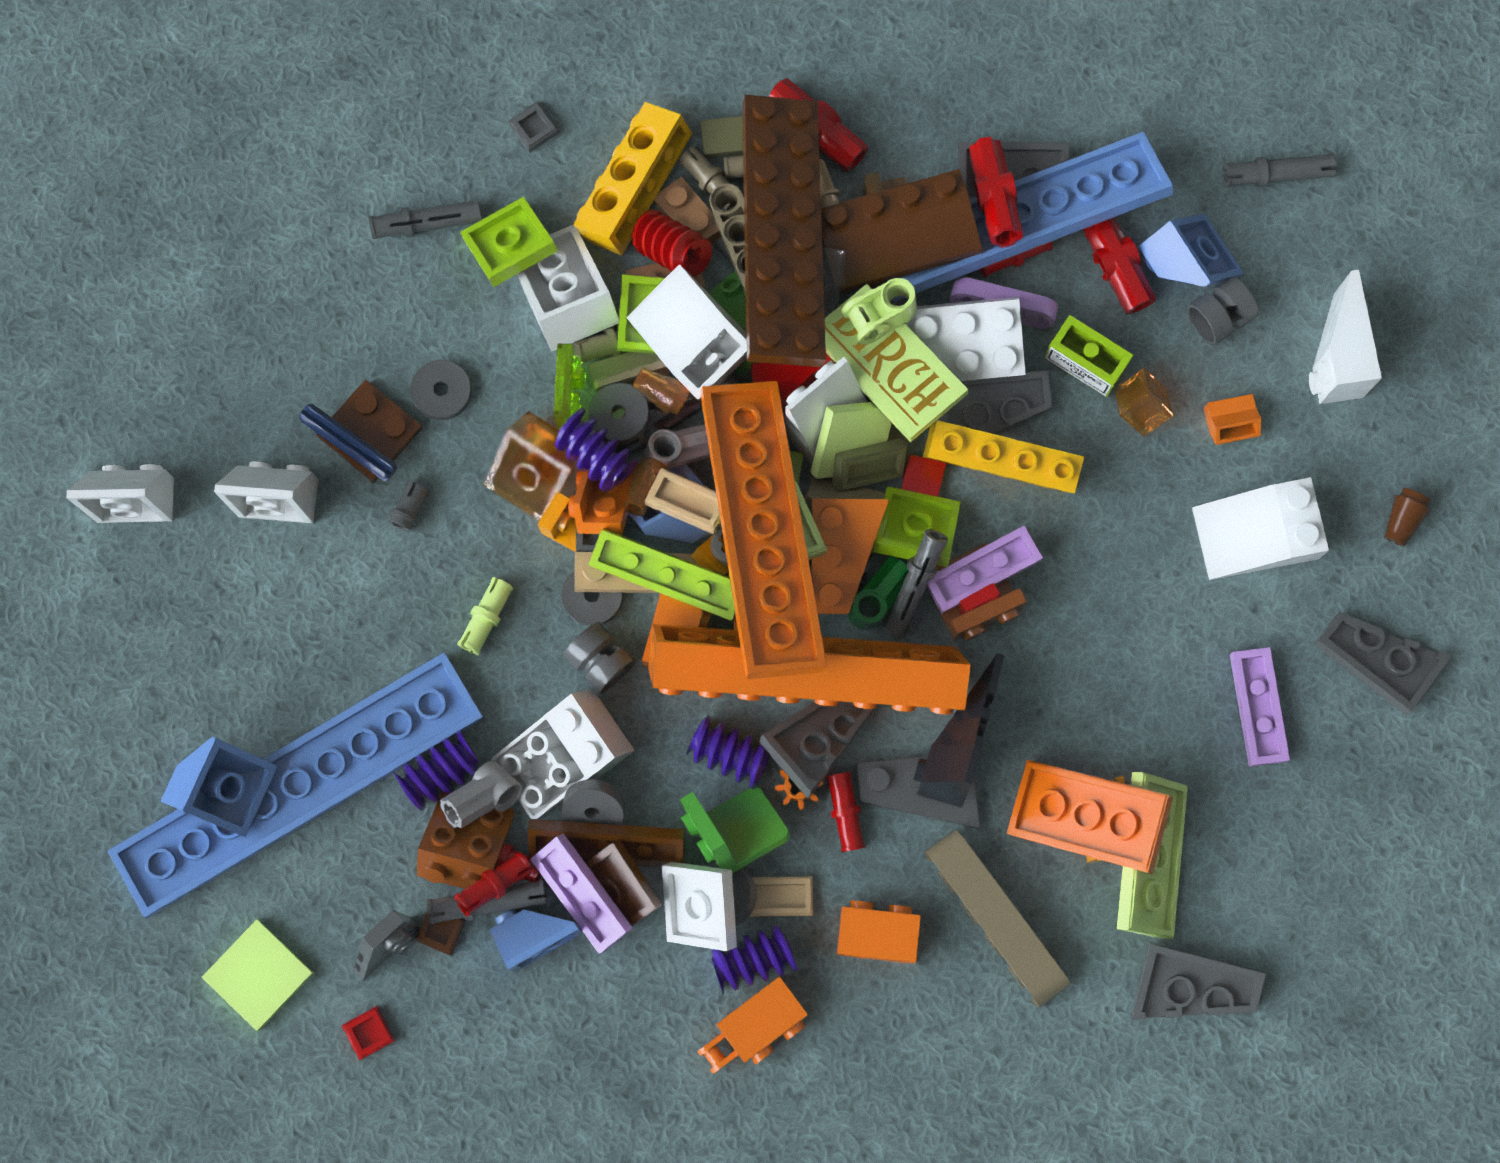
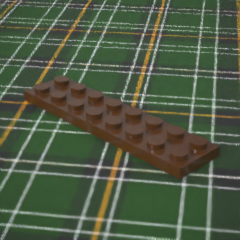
(783, 232)

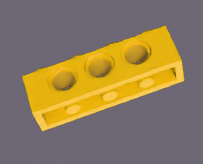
(647, 157)
(1003, 456)

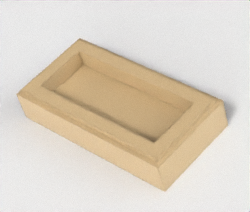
(685, 501)
(783, 896)

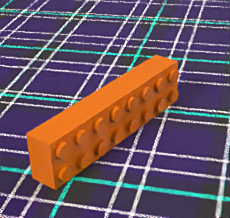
(855, 671)

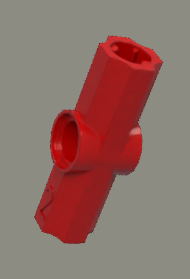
(834, 137)
(995, 192)
(1120, 265)

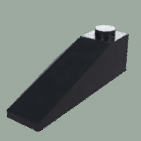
(955, 753)

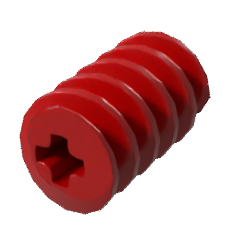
(671, 243)

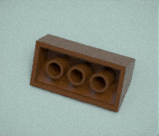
(902, 230)

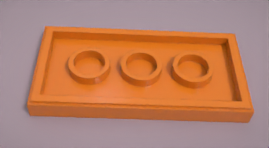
(1090, 816)

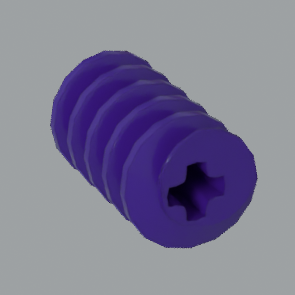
(593, 452)
(729, 752)
(438, 771)
(753, 959)

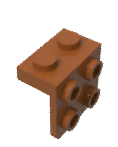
(973, 623)
(462, 854)

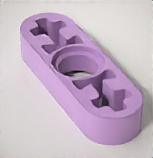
(1035, 309)

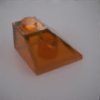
(529, 466)

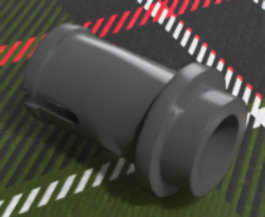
(408, 507)

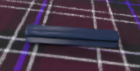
(348, 442)

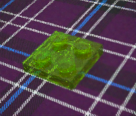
(568, 379)

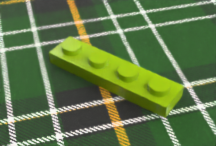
(663, 573)

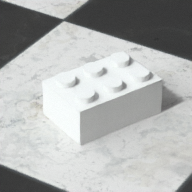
(974, 337)

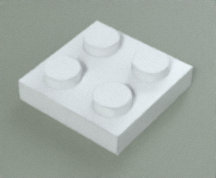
(699, 906)

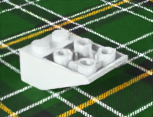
(690, 332)
(807, 407)
(564, 747)

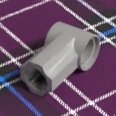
(682, 446)
(489, 789)

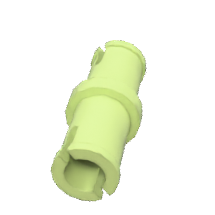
(485, 616)

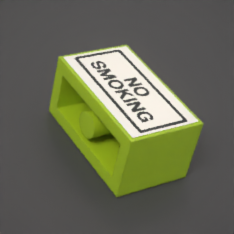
(1088, 356)

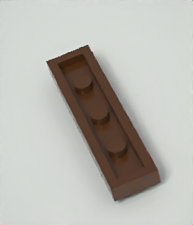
(645, 844)

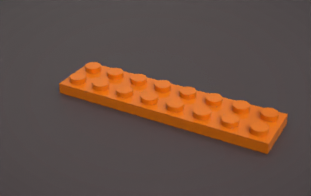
(762, 530)

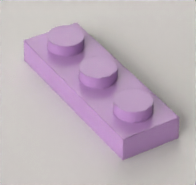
(987, 565)
(1259, 707)
(581, 893)

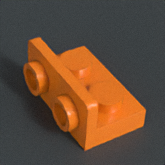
(596, 508)

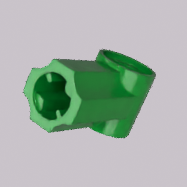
(880, 592)

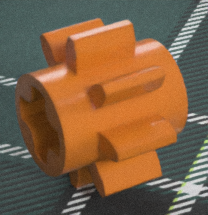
(799, 797)

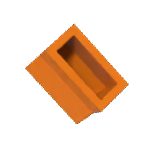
(1233, 419)

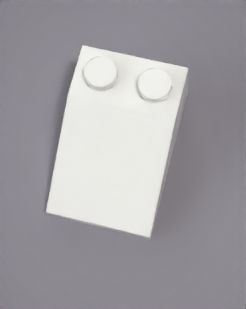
(568, 292)
(1347, 354)
(270, 493)
(125, 494)
(1261, 529)

